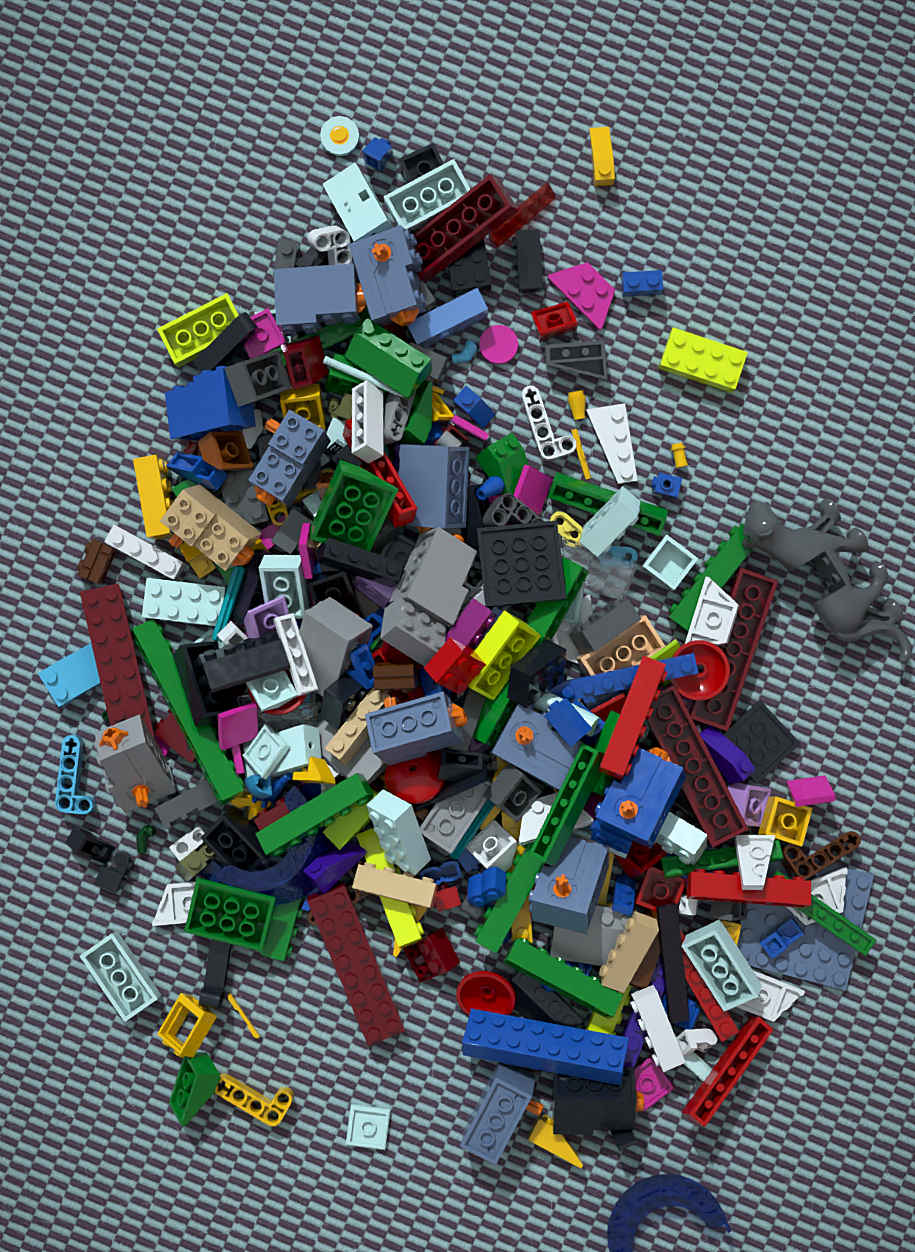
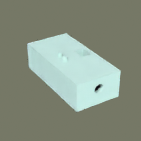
(357, 203)
(303, 743)

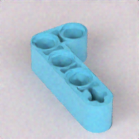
(74, 774)

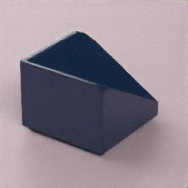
(212, 870)

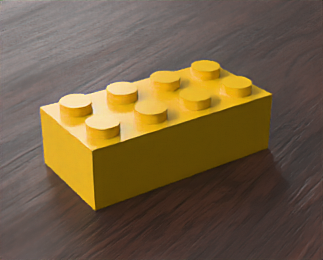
(154, 494)

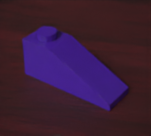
(727, 756)
(333, 865)

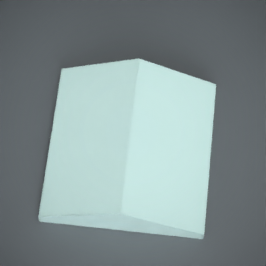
(272, 690)

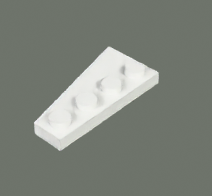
(614, 436)

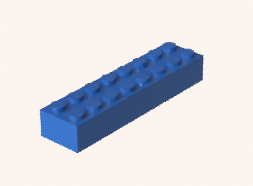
(545, 1046)

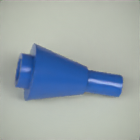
(278, 784)

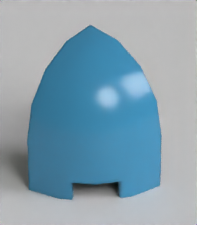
(259, 786)

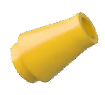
(577, 404)

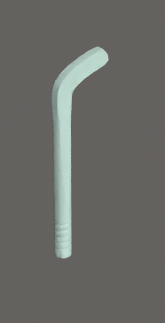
(357, 373)

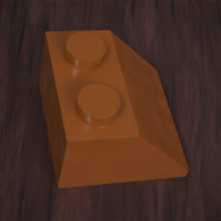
(225, 450)

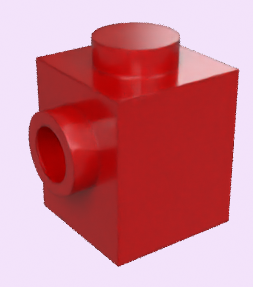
(446, 897)

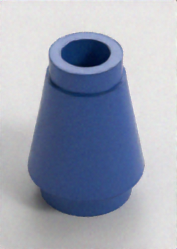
(492, 487)

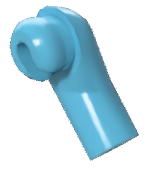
(467, 353)

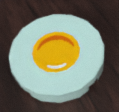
(339, 136)

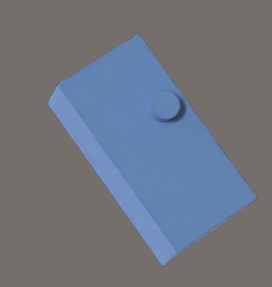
(448, 319)

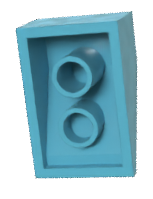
(71, 676)

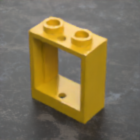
(175, 1019)

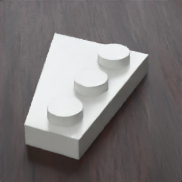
(753, 859)

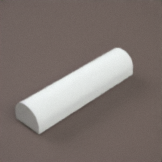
(296, 654)

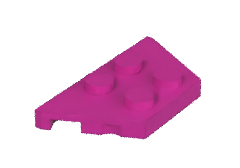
(585, 290)

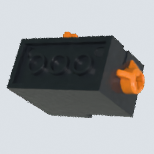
(592, 1105)

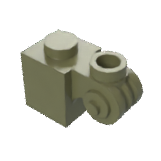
(341, 408)
(195, 862)

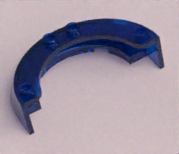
(287, 878)
(656, 1193)

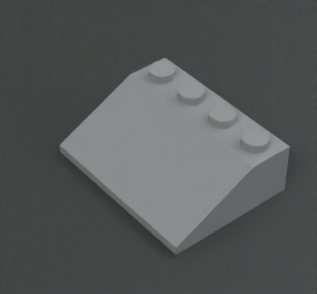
(362, 762)
(598, 942)

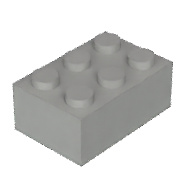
(412, 631)

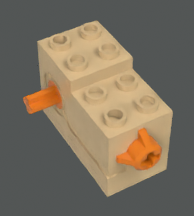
(210, 527)

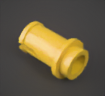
(679, 455)

